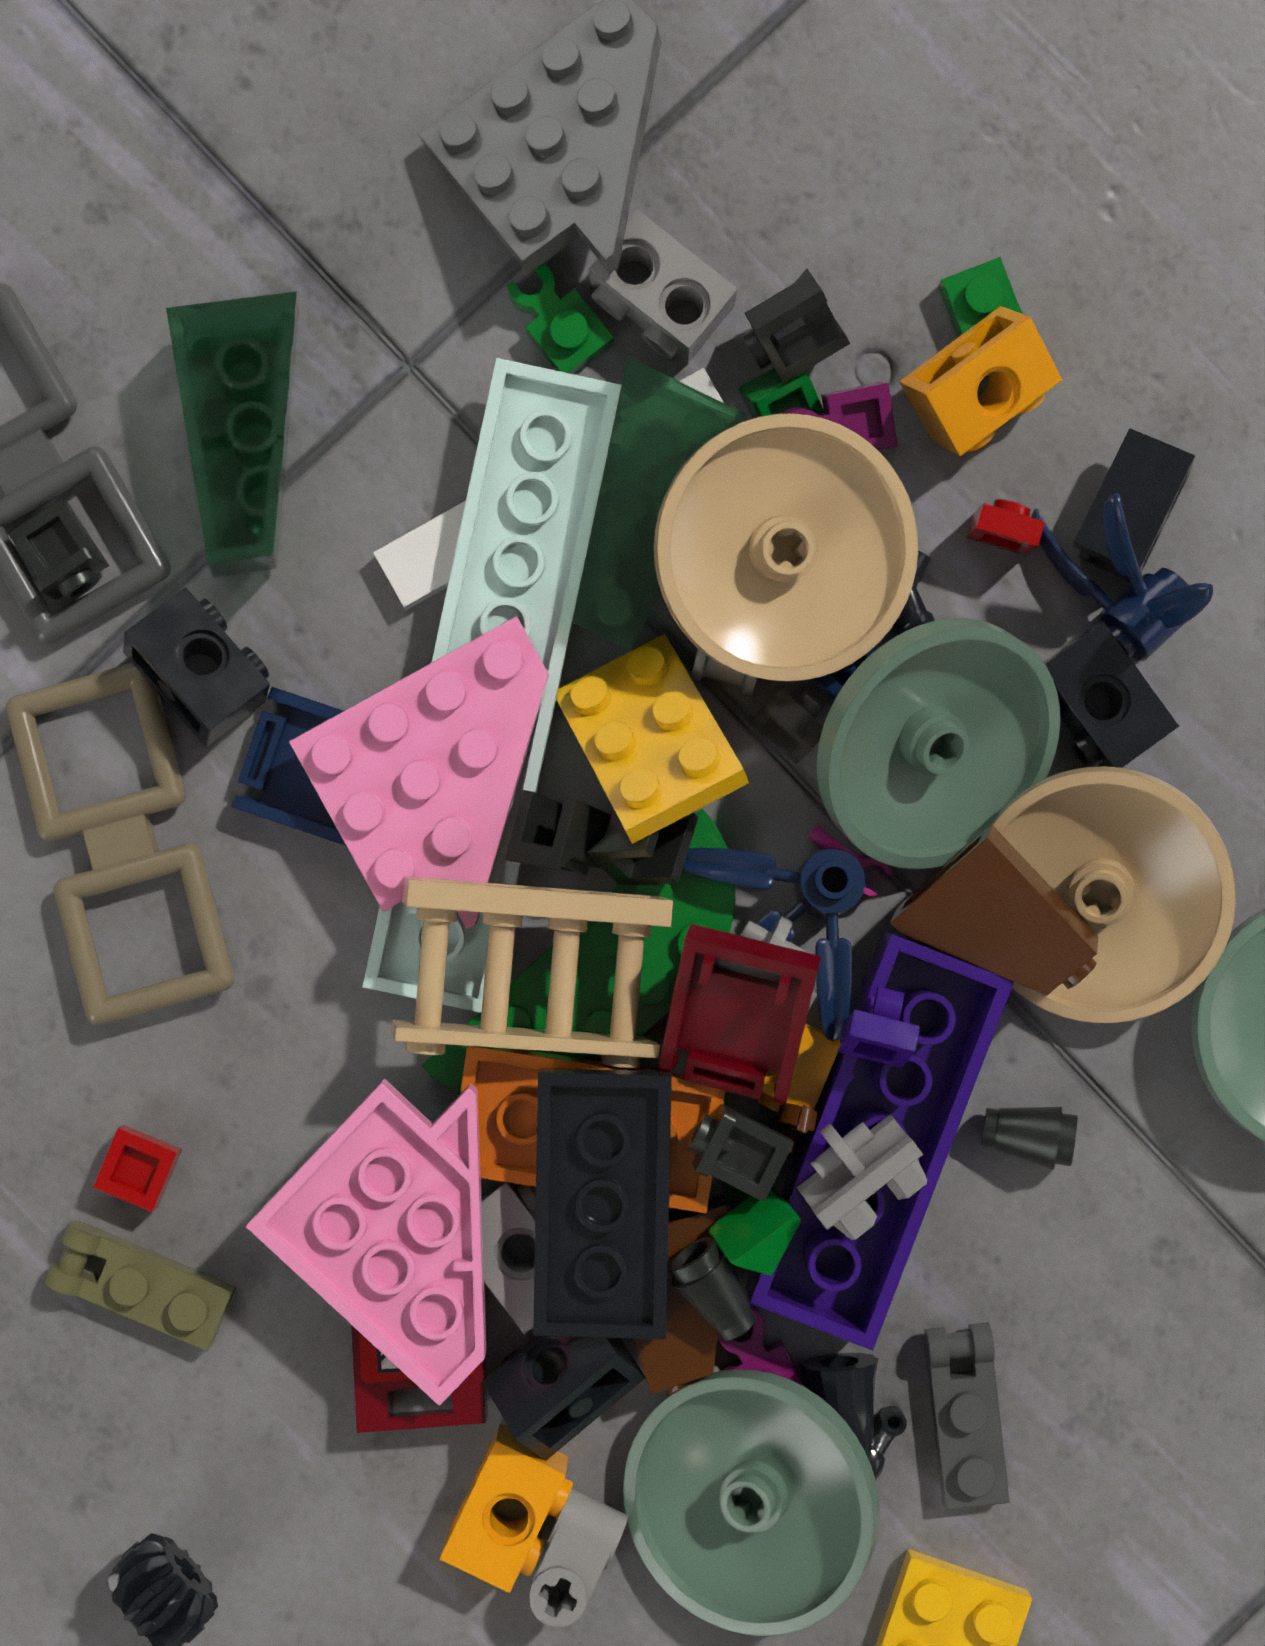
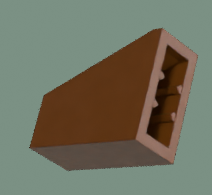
(1000, 917)
(690, 1339)

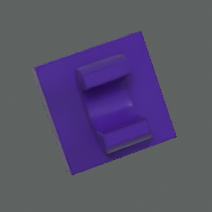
(878, 1032)

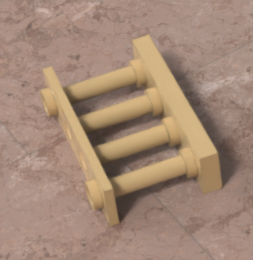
(503, 911)

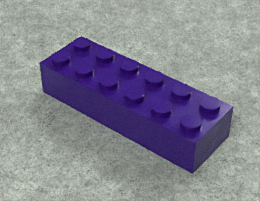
(823, 1273)

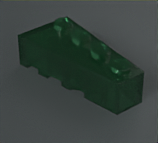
(236, 408)
(651, 438)

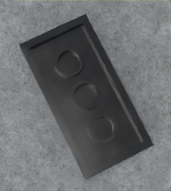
(602, 1203)

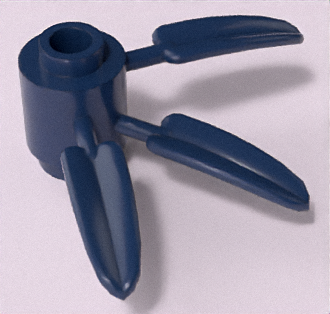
(1150, 607)
(759, 871)

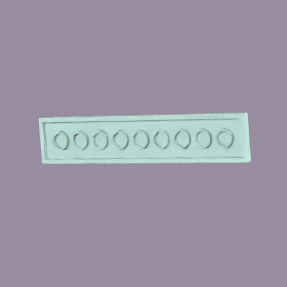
(513, 557)

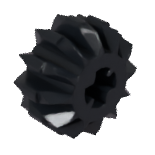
(162, 1592)

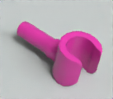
(826, 841)

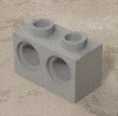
(674, 277)

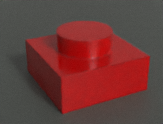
(1006, 527)
(137, 1168)

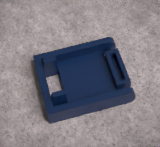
(276, 770)

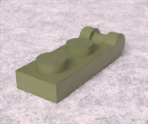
(141, 1285)

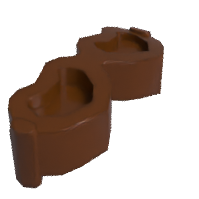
(794, 1123)

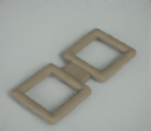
(119, 845)

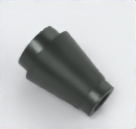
(1032, 1134)
(712, 1287)

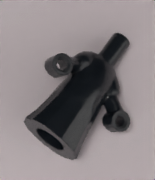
(848, 1386)

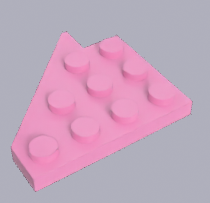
(431, 764)
(394, 1233)

